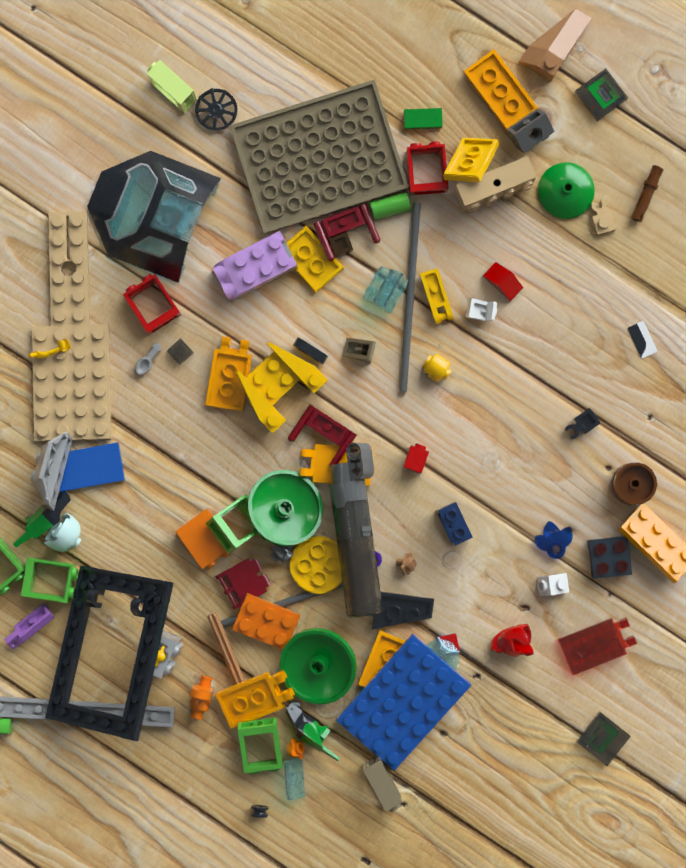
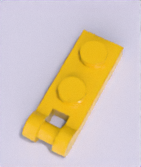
(436, 295)

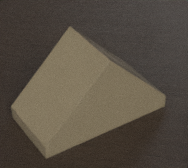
(359, 349)

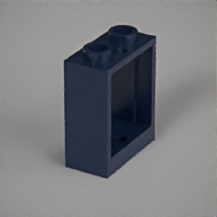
(459, 530)

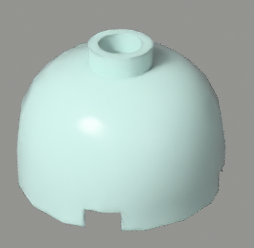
(64, 534)

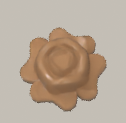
(407, 564)

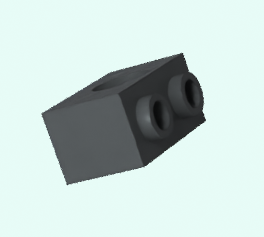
(520, 131)

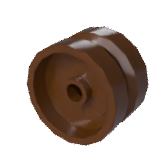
(622, 483)

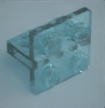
(386, 288)

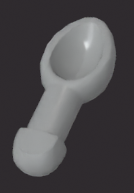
(145, 363)

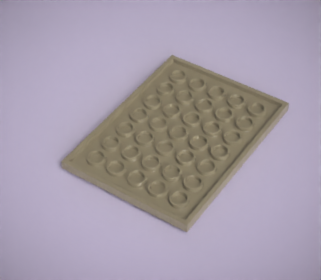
(319, 157)

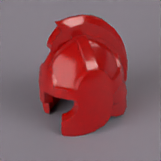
(513, 641)

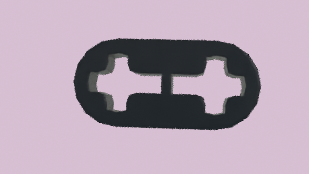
(310, 350)

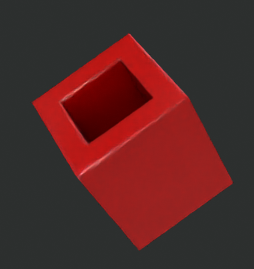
(416, 458)

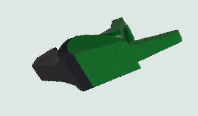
(43, 519)
(308, 729)

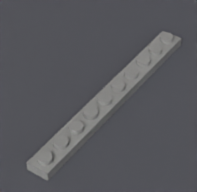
(37, 708)

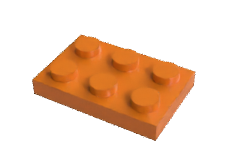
(265, 621)

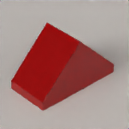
(503, 281)

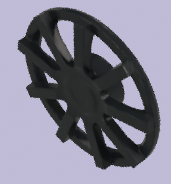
(216, 109)

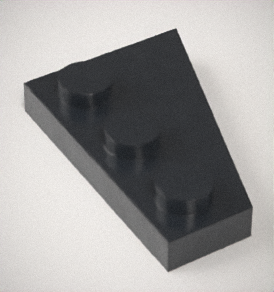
(402, 609)

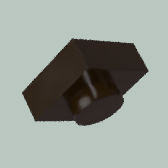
(341, 244)

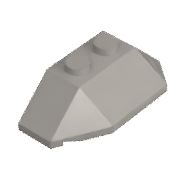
(51, 468)

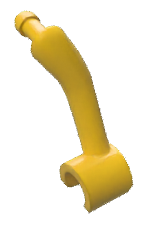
(62, 347)

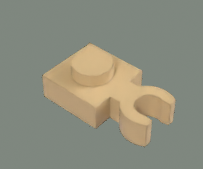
(602, 221)

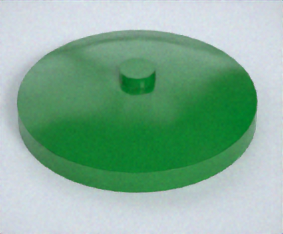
(284, 508)
(318, 665)

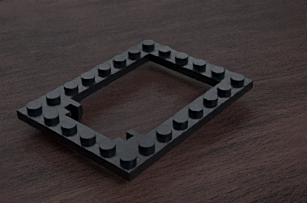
(155, 597)

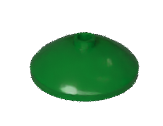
(565, 203)

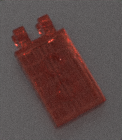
(595, 645)

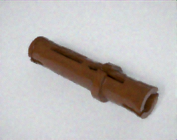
(649, 188)

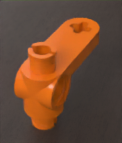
(201, 697)

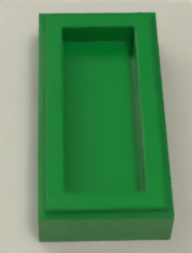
(423, 118)

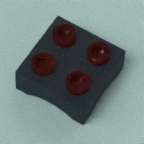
(609, 557)

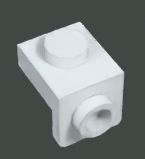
(481, 310)
(553, 584)

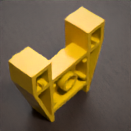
(273, 379)

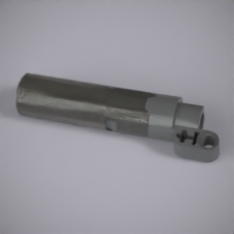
(355, 532)

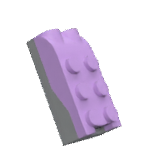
(255, 266)

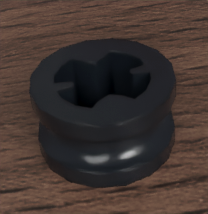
(259, 811)

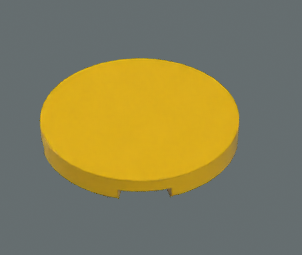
(316, 565)

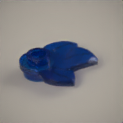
(552, 537)

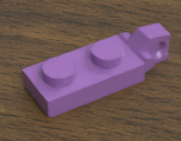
(29, 626)

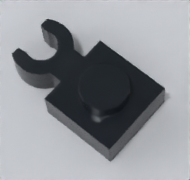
(584, 422)

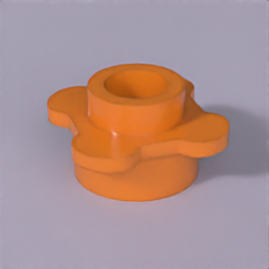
(295, 749)

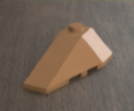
(554, 46)

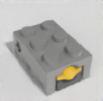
(169, 648)

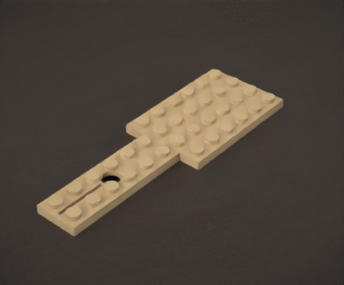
(75, 384)

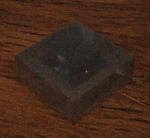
(180, 351)

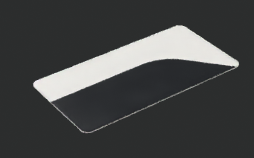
(642, 339)

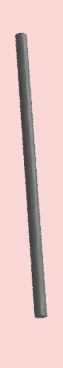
(410, 297)

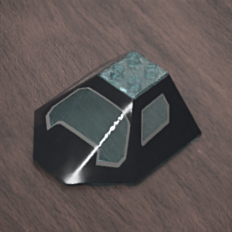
(150, 211)

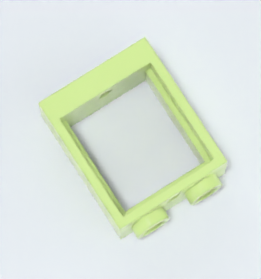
(171, 86)

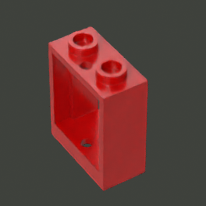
(426, 188)
(160, 321)

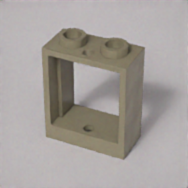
(382, 784)

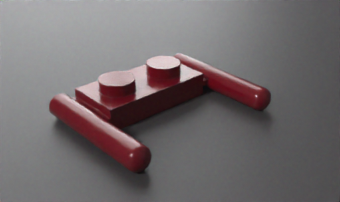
(343, 223)
(328, 428)

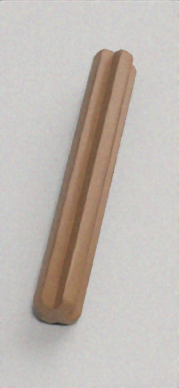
(225, 648)

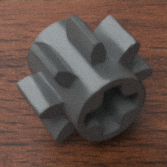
(281, 553)

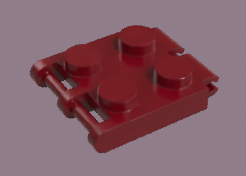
(244, 579)

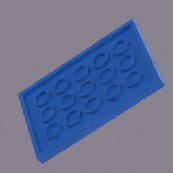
(403, 701)

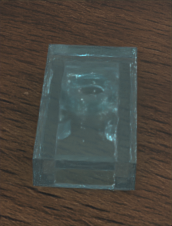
(294, 778)

